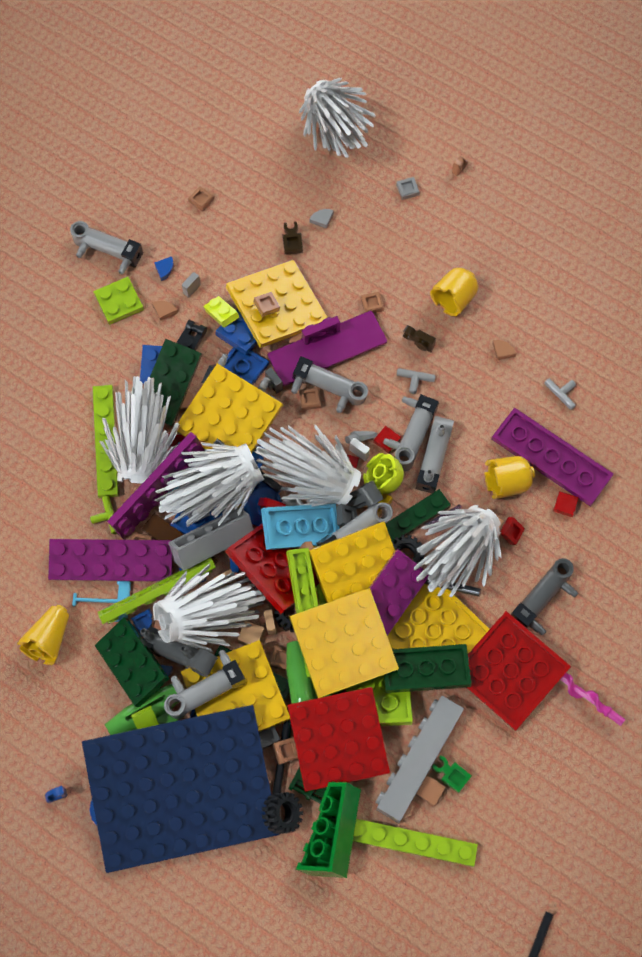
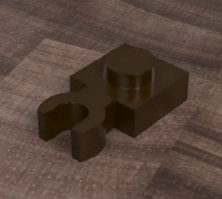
(292, 240)
(421, 339)

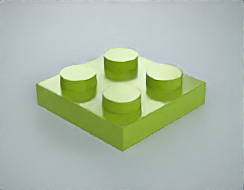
(118, 300)

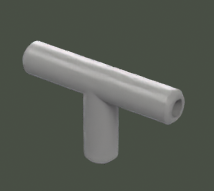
(415, 377)
(561, 393)

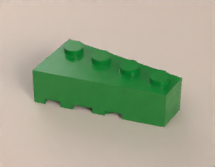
(333, 833)

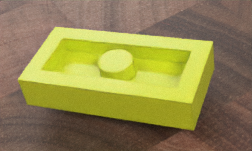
(221, 311)

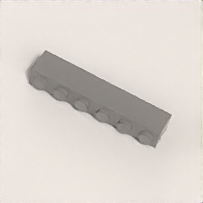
(419, 760)

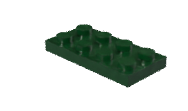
(175, 371)
(131, 662)
(429, 669)

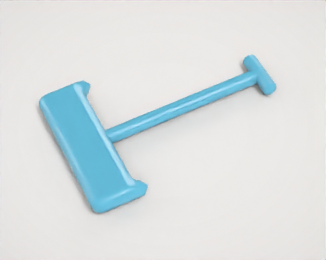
(123, 592)

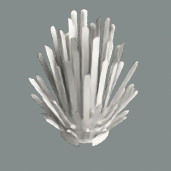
(328, 106)
(140, 438)
(318, 477)
(219, 480)
(472, 535)
(199, 612)

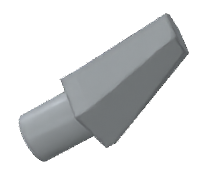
(360, 435)

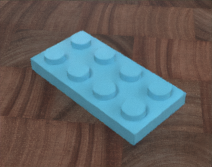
(294, 525)

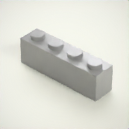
(210, 539)

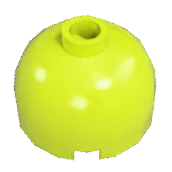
(385, 472)

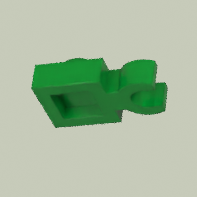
(453, 776)

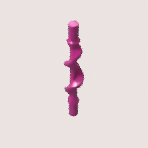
(577, 692)

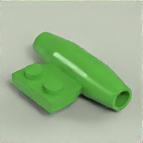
(299, 684)
(123, 721)

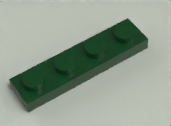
(417, 515)

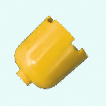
(455, 291)
(508, 476)

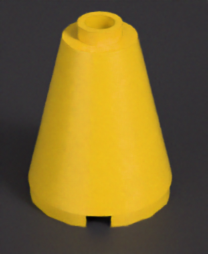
(45, 636)

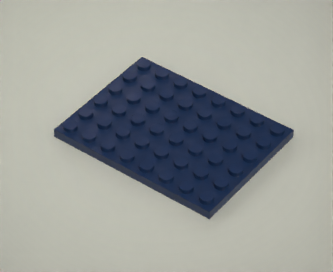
(178, 788)

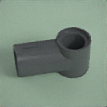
(365, 495)

